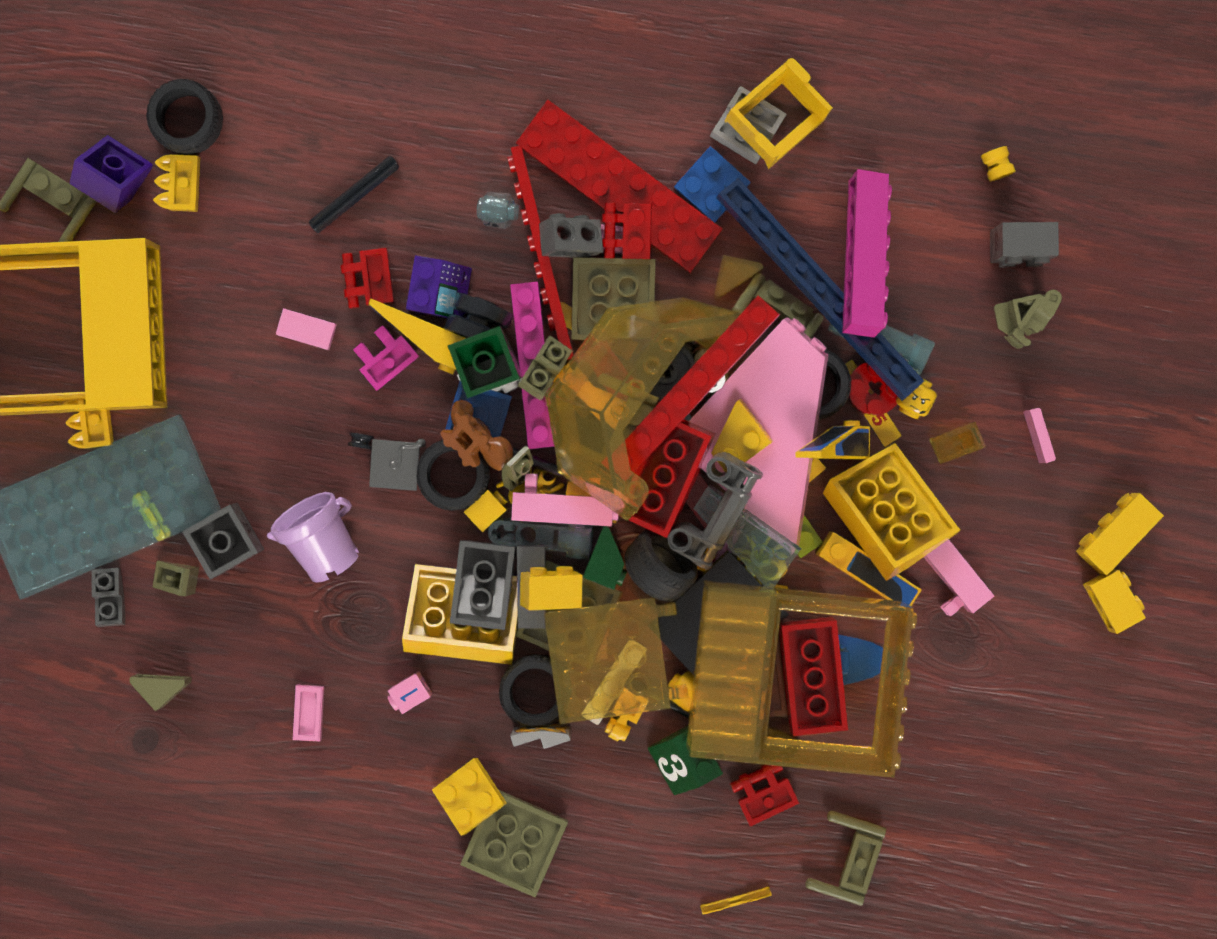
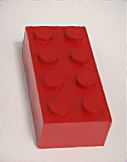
(671, 475)
(813, 676)

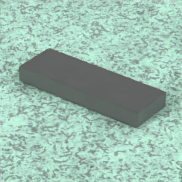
(528, 557)

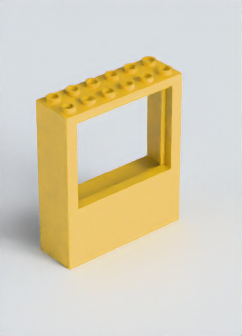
(118, 323)

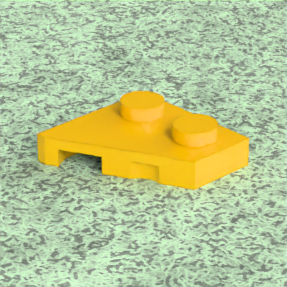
(741, 435)

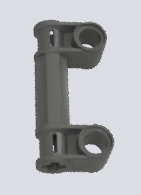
(725, 515)

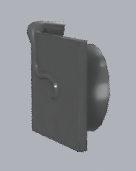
(395, 464)

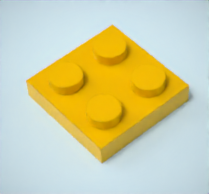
(469, 796)

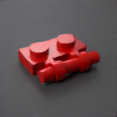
(636, 230)
(376, 277)
(767, 801)

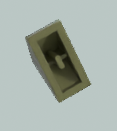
(176, 578)
(159, 689)

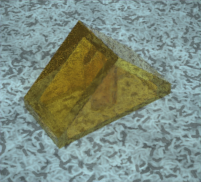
(733, 273)
(957, 442)

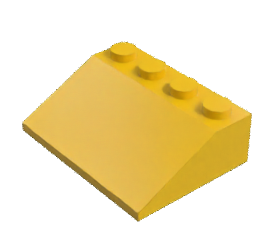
(890, 511)
(429, 626)

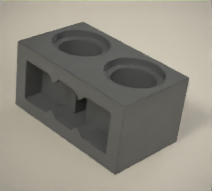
(571, 241)

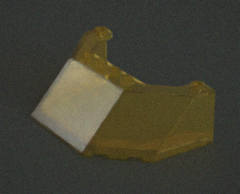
(610, 382)

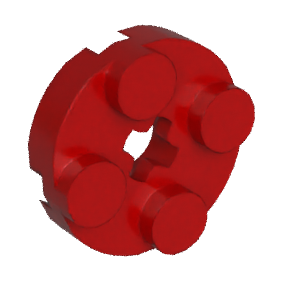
(859, 394)

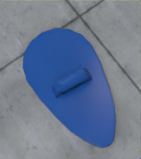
(859, 659)

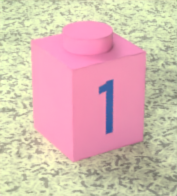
(409, 693)

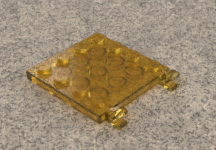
(609, 660)

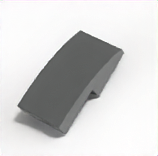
(109, 597)

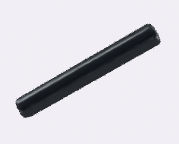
(354, 194)

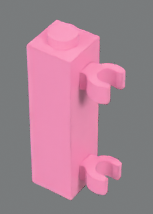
(558, 508)
(959, 578)

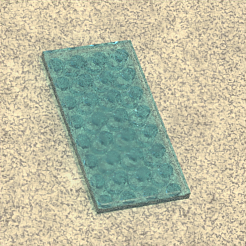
(103, 506)

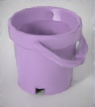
(317, 535)

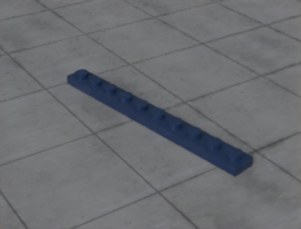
(816, 285)

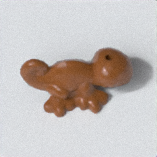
(472, 436)

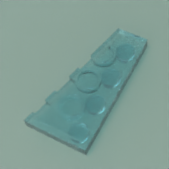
(753, 541)

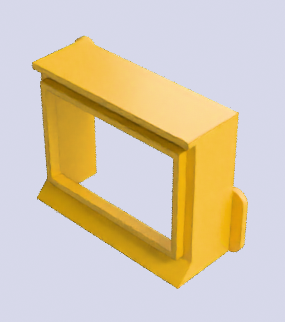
(796, 80)

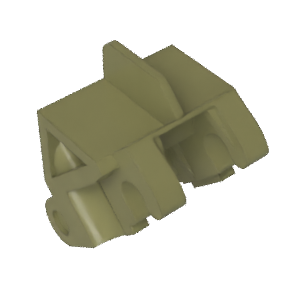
(1026, 316)

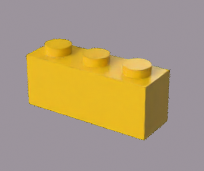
(1118, 532)

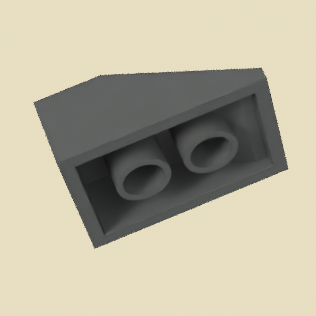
(483, 584)

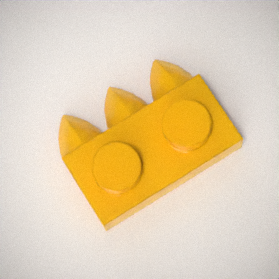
(181, 182)
(95, 427)

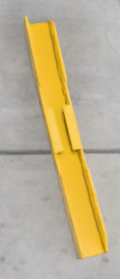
(736, 900)

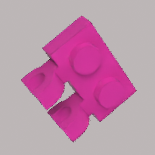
(387, 363)

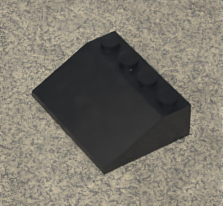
(681, 630)

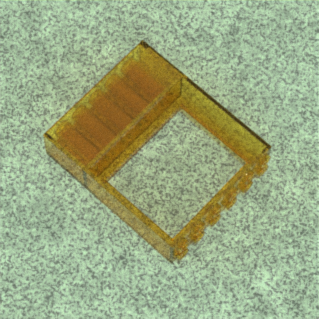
(738, 671)

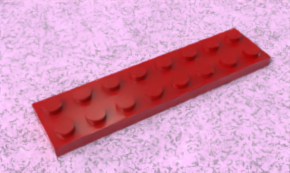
(610, 177)

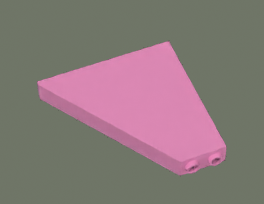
(784, 392)

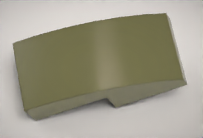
(544, 368)
(516, 469)

